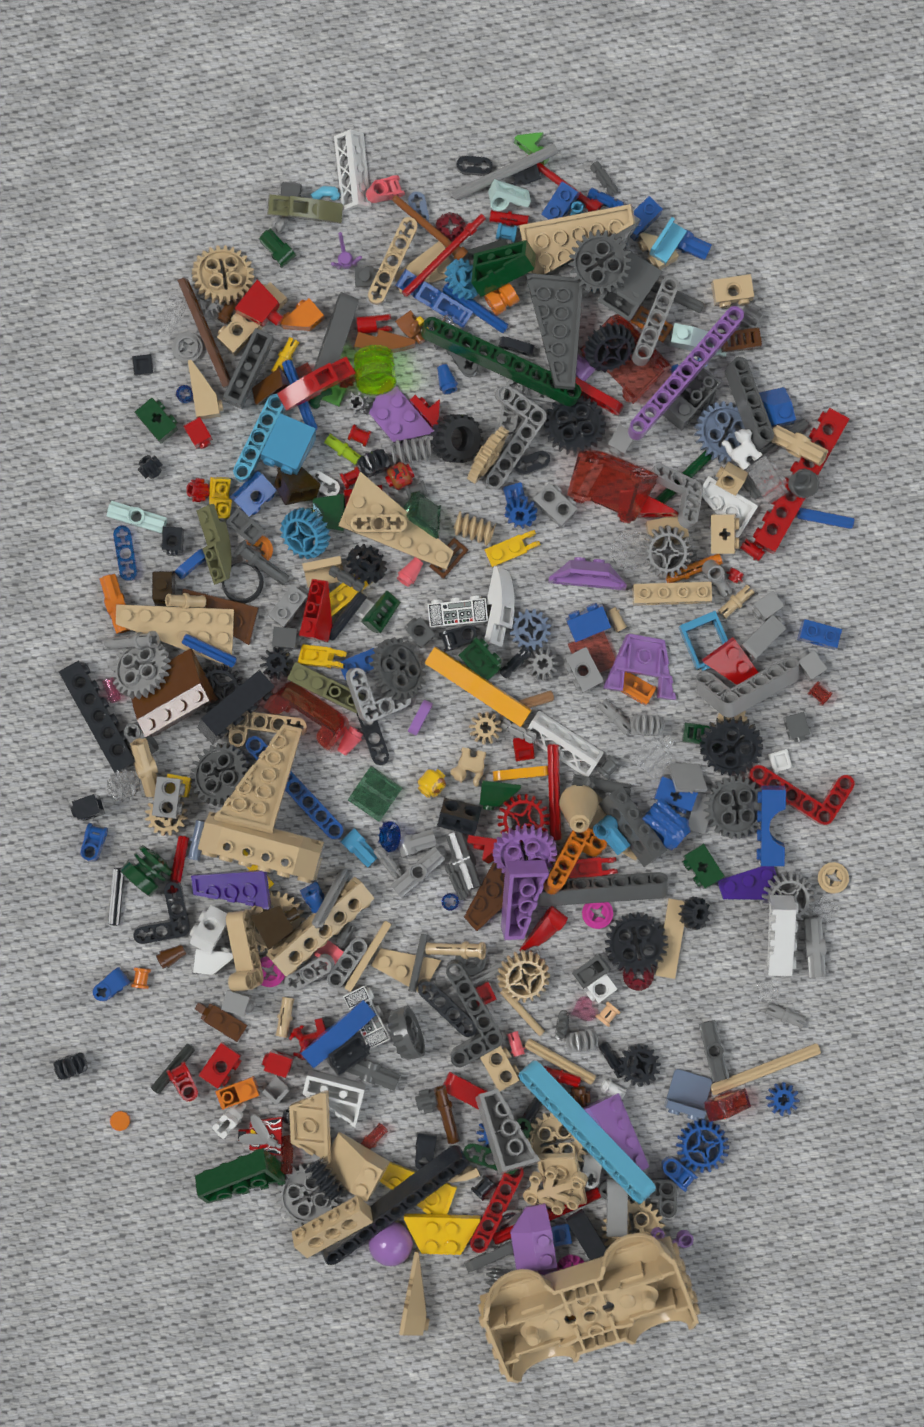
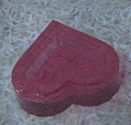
(583, 1009)

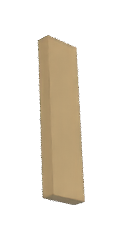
(674, 931)
(367, 956)

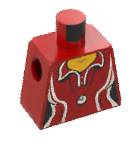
(274, 1127)

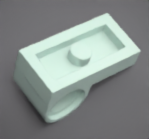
(503, 193)

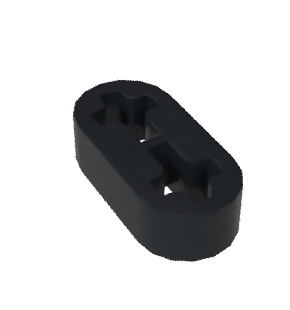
(472, 170)
(517, 346)
(534, 467)

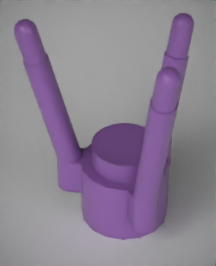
(345, 259)

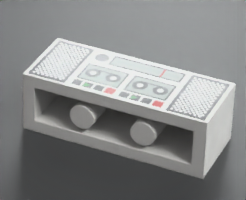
(457, 612)
(375, 1030)

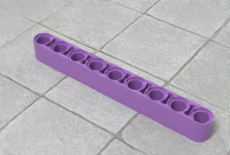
(682, 380)

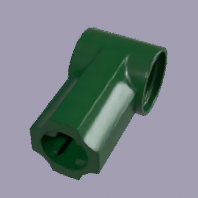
(279, 251)

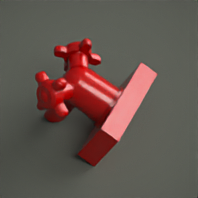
(306, 1040)

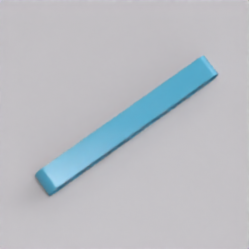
(587, 1131)

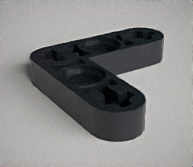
(170, 924)

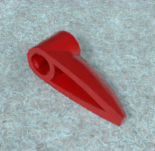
(546, 927)

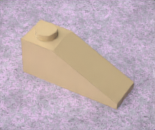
(204, 397)

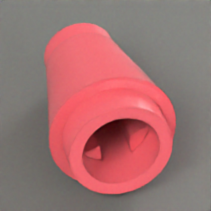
(410, 572)
(350, 739)

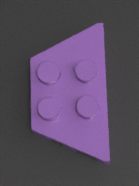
(398, 417)

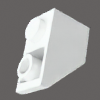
(211, 963)

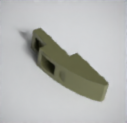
(305, 208)
(218, 544)
(323, 686)

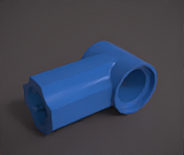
(694, 246)

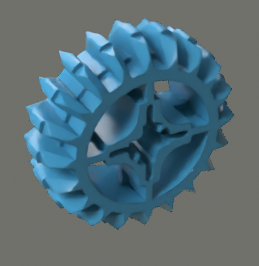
(302, 538)

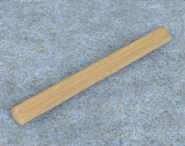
(765, 1069)

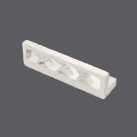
(355, 168)
(567, 741)

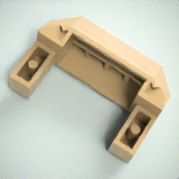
(300, 851)

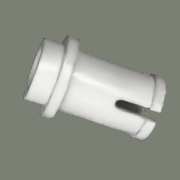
(612, 1088)

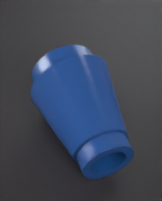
(447, 382)

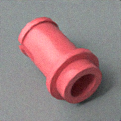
(515, 1043)

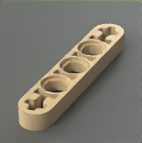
(399, 254)

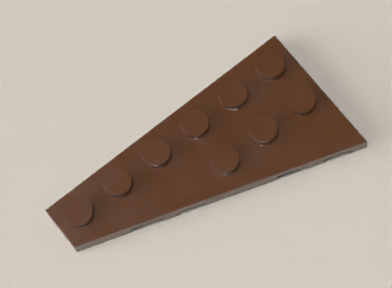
(490, 895)

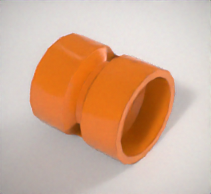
(501, 298)

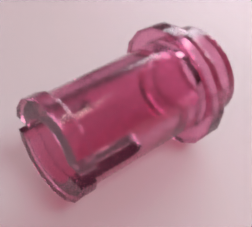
(112, 692)

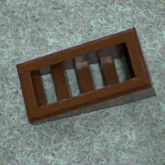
(755, 343)

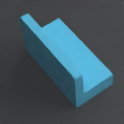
(667, 241)

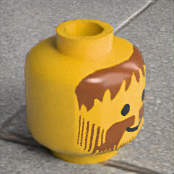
(431, 783)

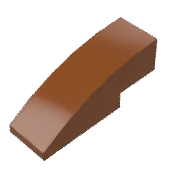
(392, 341)

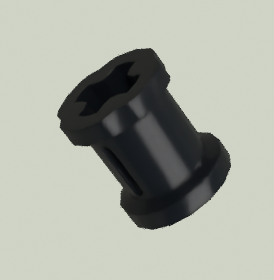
(483, 1187)

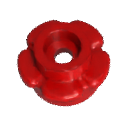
(735, 575)

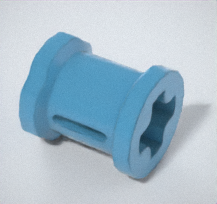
(506, 232)

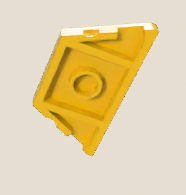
(441, 1232)

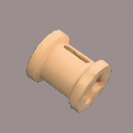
(614, 1011)

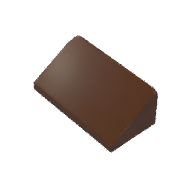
(270, 385)

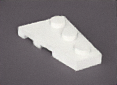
(725, 502)

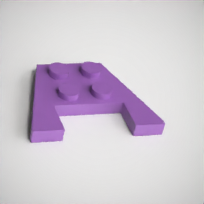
(642, 657)

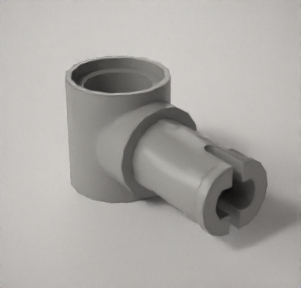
(716, 578)

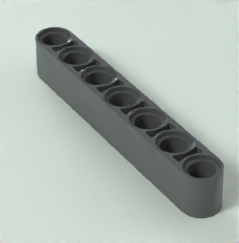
(607, 889)

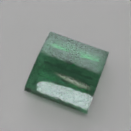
(375, 793)

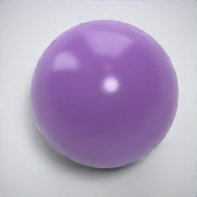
(391, 1245)

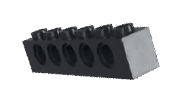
(70, 676)

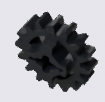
(366, 564)
(636, 1058)

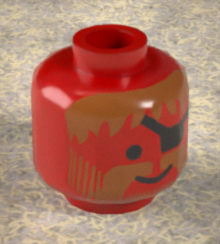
(399, 476)

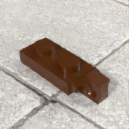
(221, 1021)

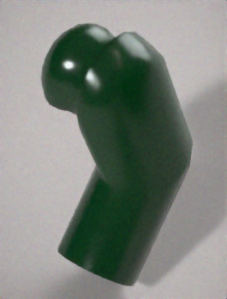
(315, 402)

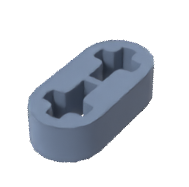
(423, 206)

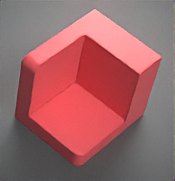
(330, 949)

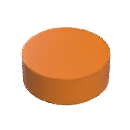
(120, 1121)

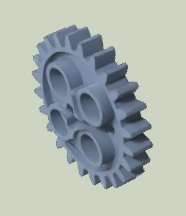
(709, 424)

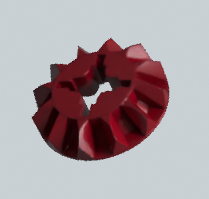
(456, 220)
(638, 984)

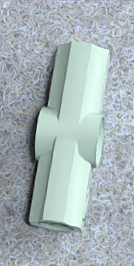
(125, 514)

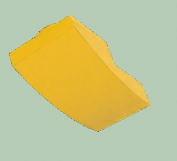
(219, 495)

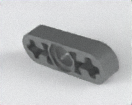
(487, 1258)

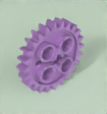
(537, 846)

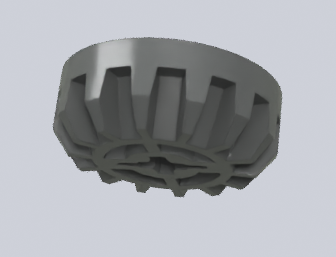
(403, 1031)

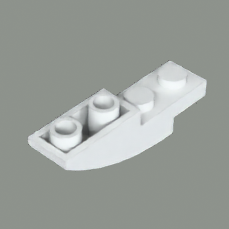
(502, 606)

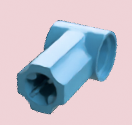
(607, 830)
(356, 844)

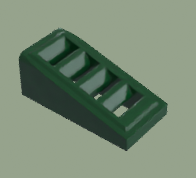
(371, 615)
(686, 729)

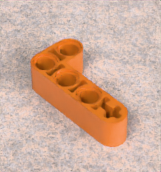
(568, 860)

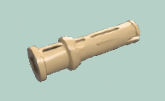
(464, 950)

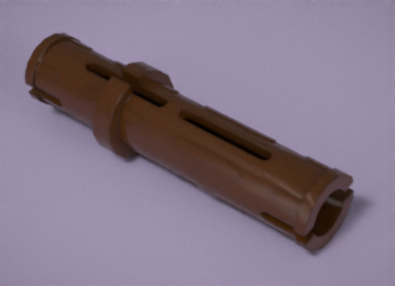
(445, 1109)

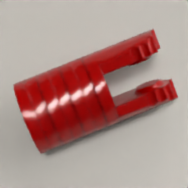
(368, 324)

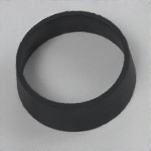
(255, 595)

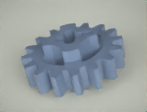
(539, 628)

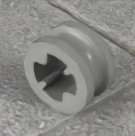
(279, 224)

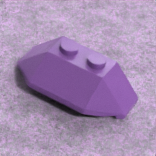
(588, 574)
(534, 1241)

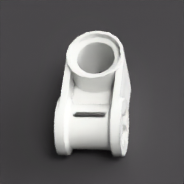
(591, 1166)

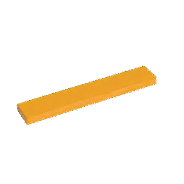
(478, 686)

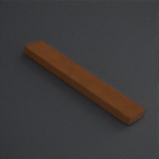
(205, 332)

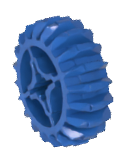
(711, 1143)

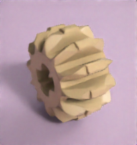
(479, 732)

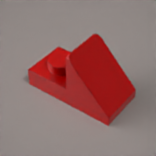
(430, 414)
(483, 844)

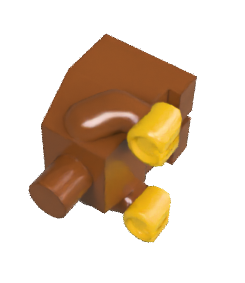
(411, 326)

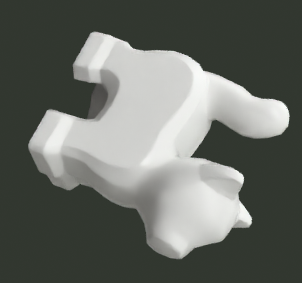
(744, 450)
(229, 1120)

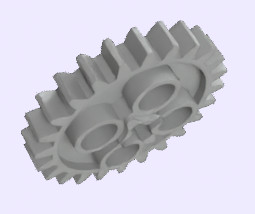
(140, 670)
(299, 1179)

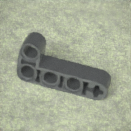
(663, 1198)

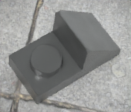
(591, 970)

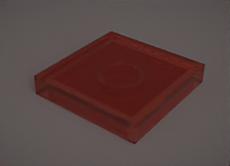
(599, 650)

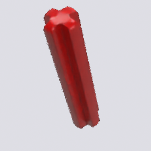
(179, 861)

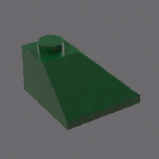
(496, 793)

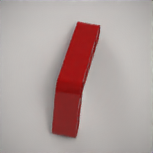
(800, 796)

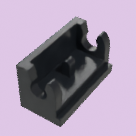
(348, 1054)

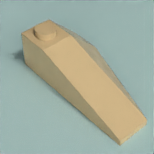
(414, 1312)

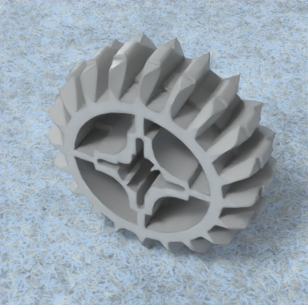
(666, 542)
(793, 891)

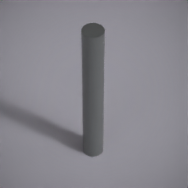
(418, 963)

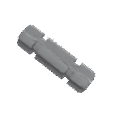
(517, 731)
(388, 862)

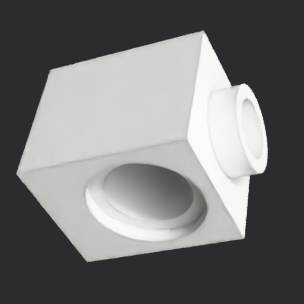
(609, 989)

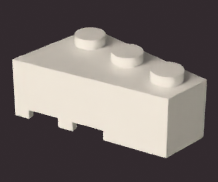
(344, 1094)

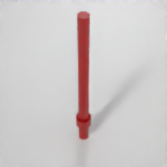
(468, 231)

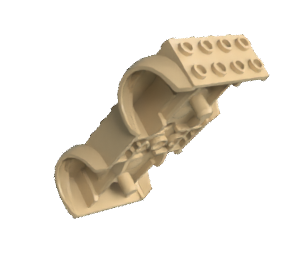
(636, 1274)

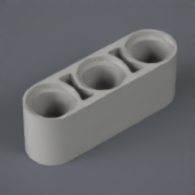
(339, 969)
(616, 1210)

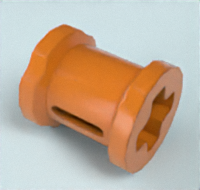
(141, 978)

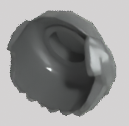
(804, 483)

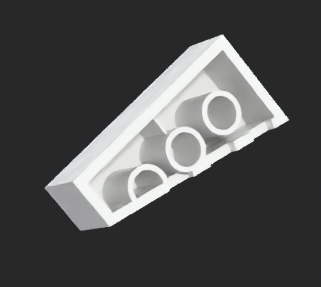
(782, 935)

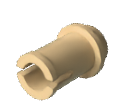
(616, 619)

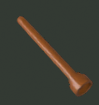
(457, 253)

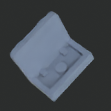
(688, 1094)

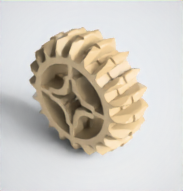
(530, 974)

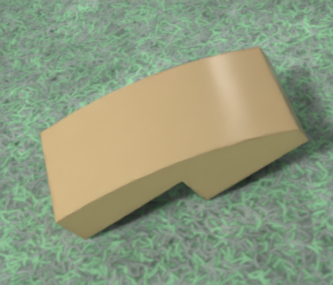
(467, 1173)

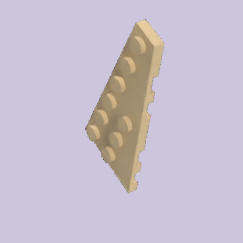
(262, 788)

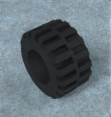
(470, 438)

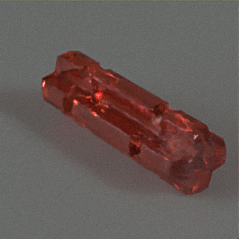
(287, 1155)

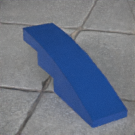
(436, 299)
(338, 1033)

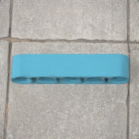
(252, 445)

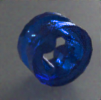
(181, 389)
(449, 896)

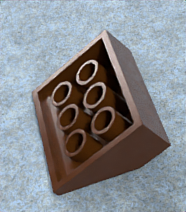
(179, 697)

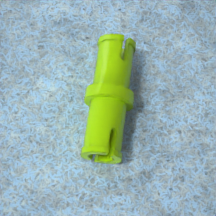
(342, 449)

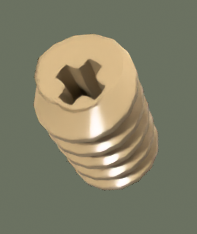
(473, 528)

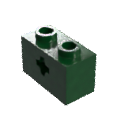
(161, 430)
(702, 855)

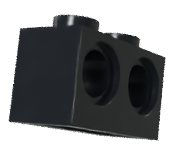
(87, 807)
(459, 816)

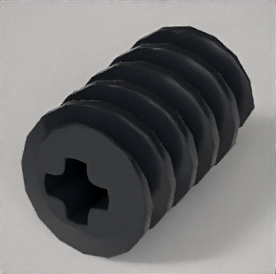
(324, 1179)

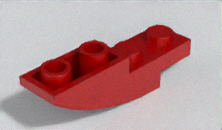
(315, 383)

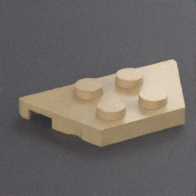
(312, 1125)

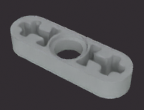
(313, 964)

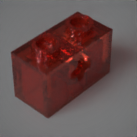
(727, 1104)

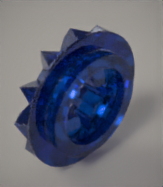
(394, 836)

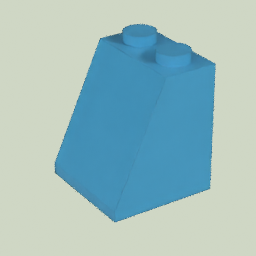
(288, 444)

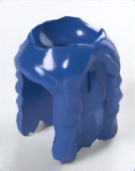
(667, 824)

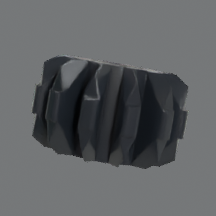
(373, 463)
(279, 669)
(694, 913)
(70, 1065)

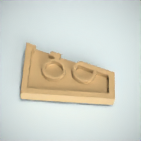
(423, 261)
(400, 966)

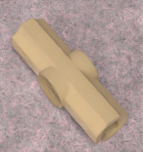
(799, 445)
(145, 765)

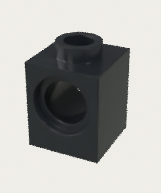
(169, 532)

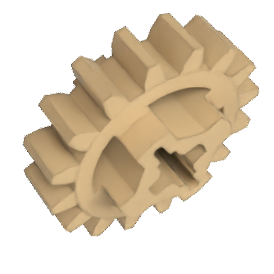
(167, 823)

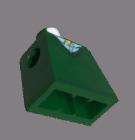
(331, 509)

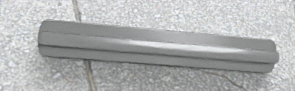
(331, 898)

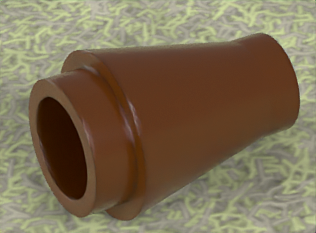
(170, 956)

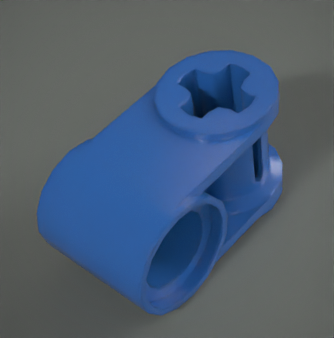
(94, 841)
(313, 896)
(113, 983)
(680, 1174)

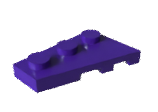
(747, 884)

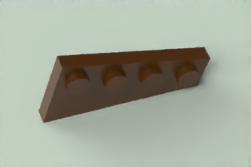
(244, 614)

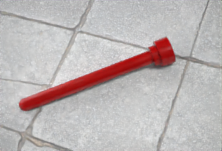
(591, 205)

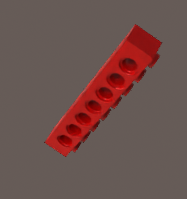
(769, 542)

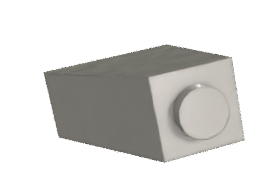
(763, 637)

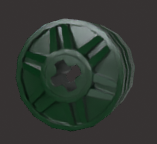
(146, 870)

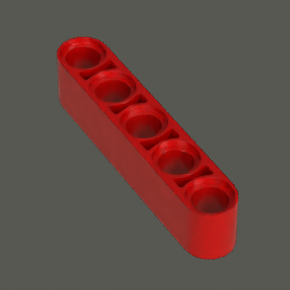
(495, 1217)

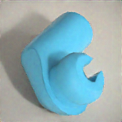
(324, 191)

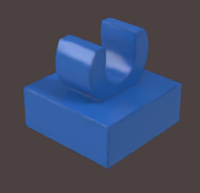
(513, 491)

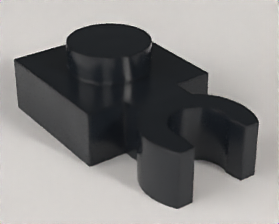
(527, 175)

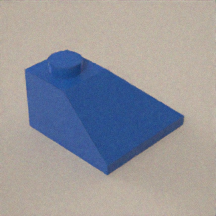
(778, 407)

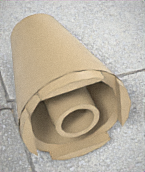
(579, 806)

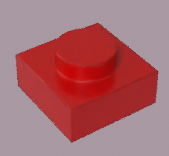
(486, 993)

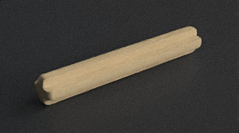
(559, 1061)

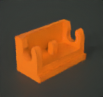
(637, 688)

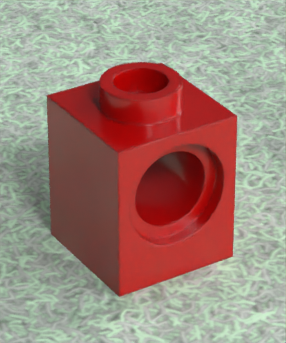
(198, 433)

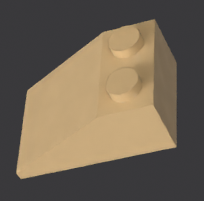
(356, 1166)

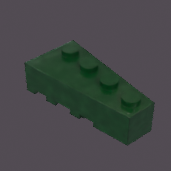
(239, 1176)

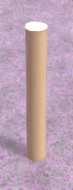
(524, 1014)

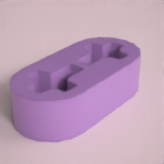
(420, 717)

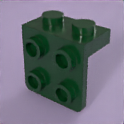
(480, 659)

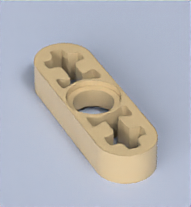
(383, 516)

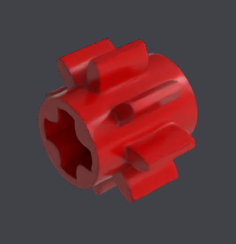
(198, 490)

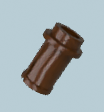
(226, 312)

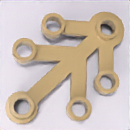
(535, 1196)

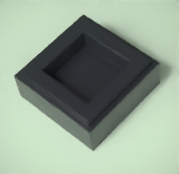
(142, 365)

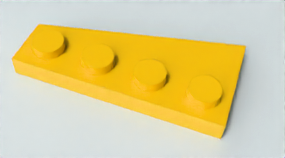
(436, 1203)

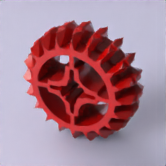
(531, 804)

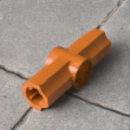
(112, 597)

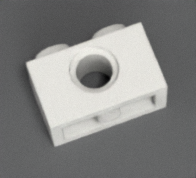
(205, 938)

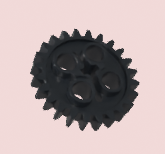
(579, 439)
(719, 734)
(653, 940)

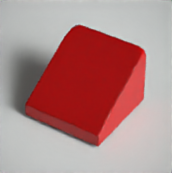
(523, 750)

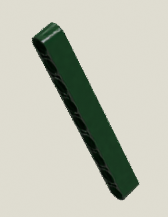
(490, 361)

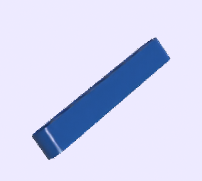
(301, 795)

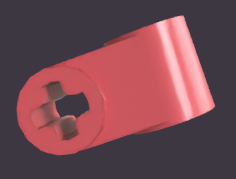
(387, 188)

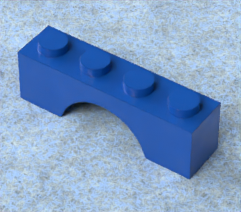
(772, 802)

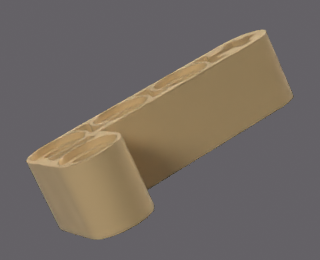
(268, 727)
(244, 951)

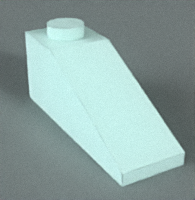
(688, 337)

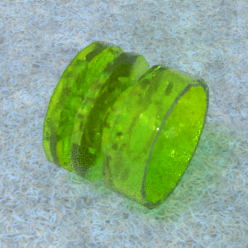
(374, 370)

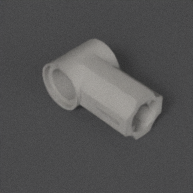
(412, 843)

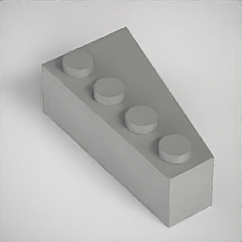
(505, 1137)

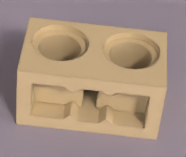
(496, 1069)

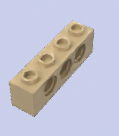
(237, 343)
(672, 593)
(332, 1226)

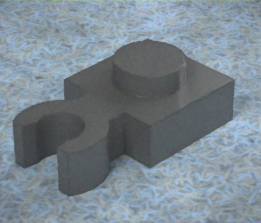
(365, 276)

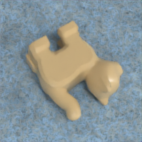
(471, 764)

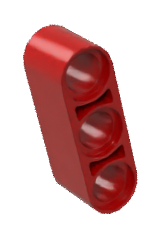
(462, 1089)

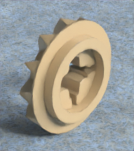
(841, 874)

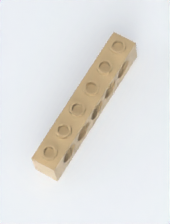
(295, 940)

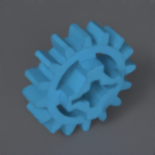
(459, 278)

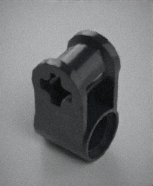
(456, 637)
(425, 1147)

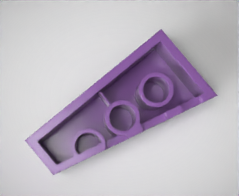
(521, 891)
(614, 1120)

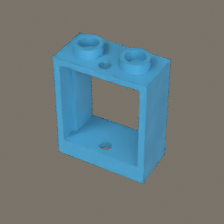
(684, 628)

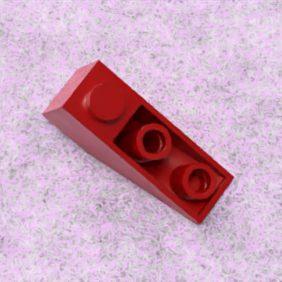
(317, 614)

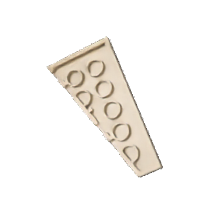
(555, 237)
(414, 541)
(172, 624)

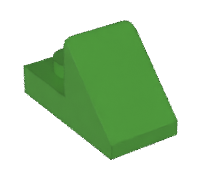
(529, 142)

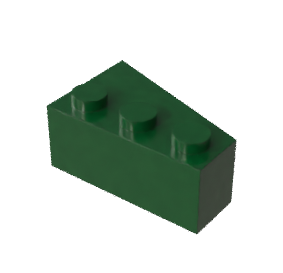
(501, 265)

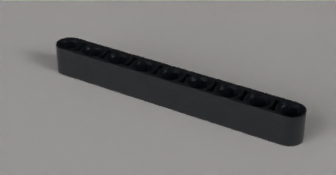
(401, 1200)

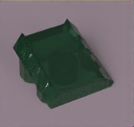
(423, 513)

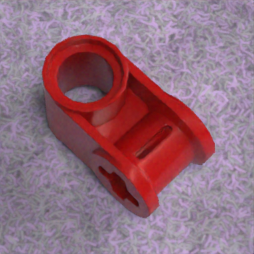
(181, 1079)

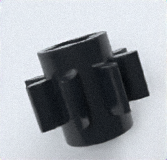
(150, 467)

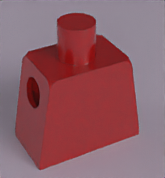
(259, 306)

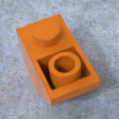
(303, 318)
(238, 1092)

